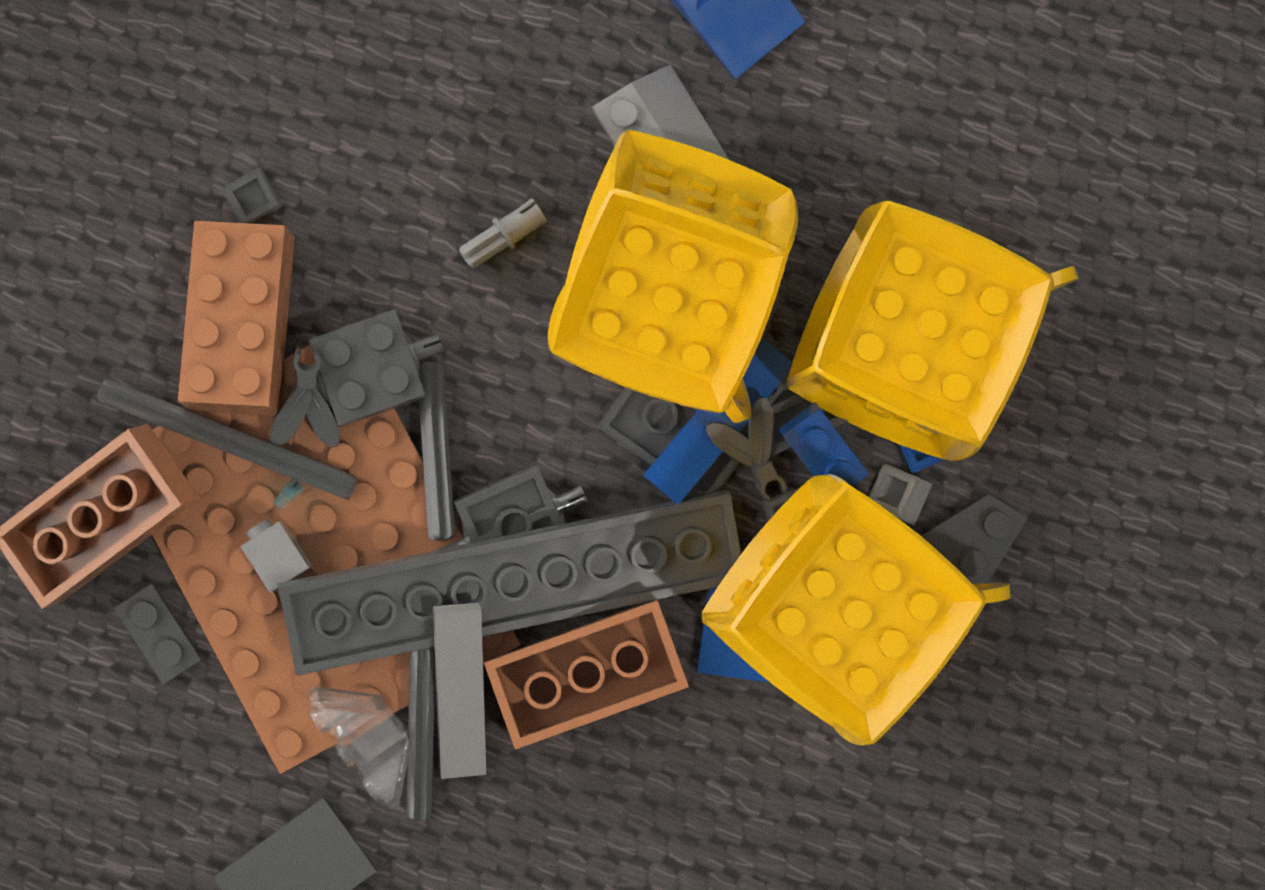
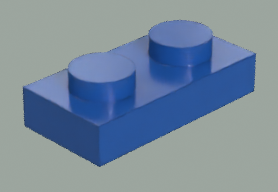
(822, 446)

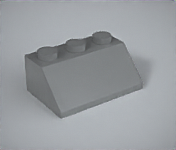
(657, 107)

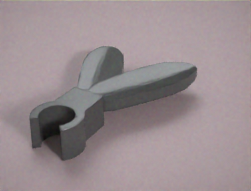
(308, 401)
(754, 450)

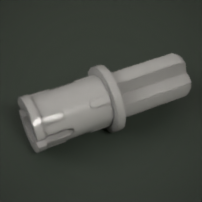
(503, 234)

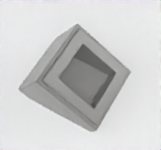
(900, 493)

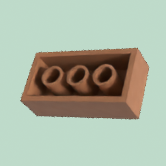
(236, 318)
(95, 515)
(586, 674)

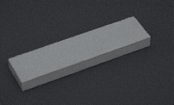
(459, 690)

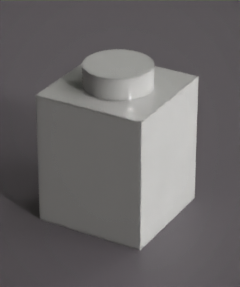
(275, 554)

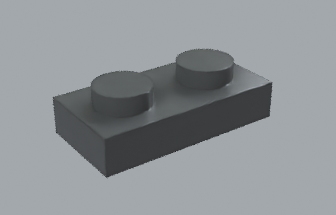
(158, 633)

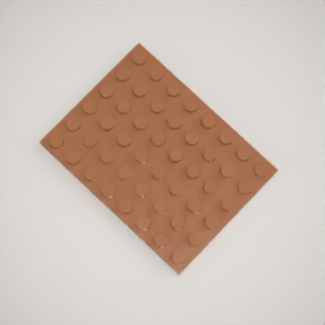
(231, 602)

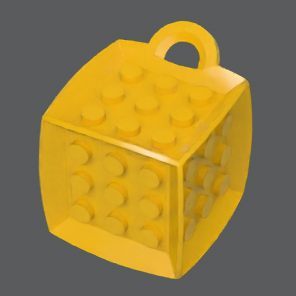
(675, 274)
(921, 331)
(845, 608)

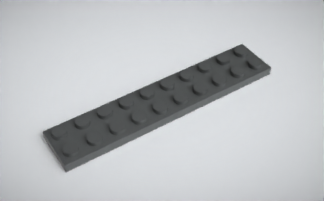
(514, 578)

